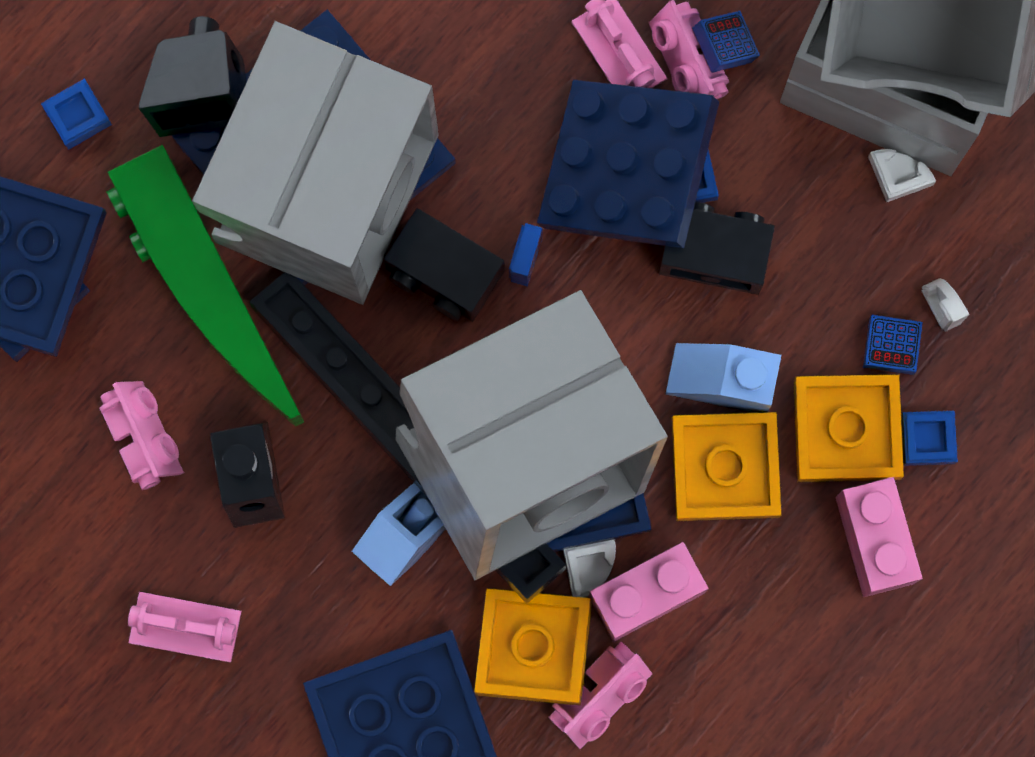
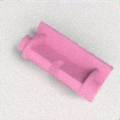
(677, 42)
(617, 45)
(133, 412)
(184, 626)
(619, 680)

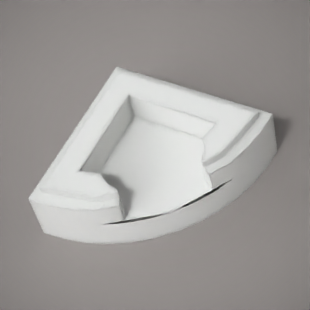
(899, 173)
(945, 304)
(589, 566)

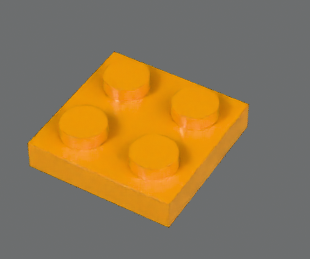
(848, 428)
(726, 466)
(533, 647)

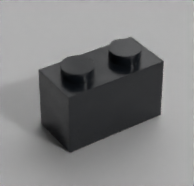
(722, 251)
(443, 266)

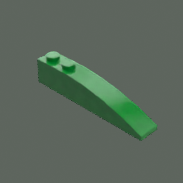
(191, 266)

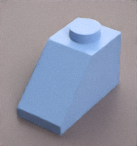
(724, 375)
(400, 535)

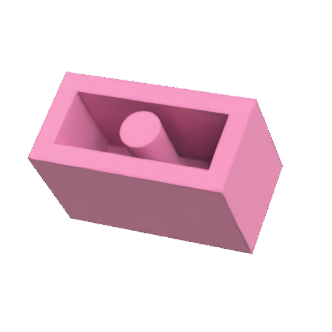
(878, 537)
(648, 591)

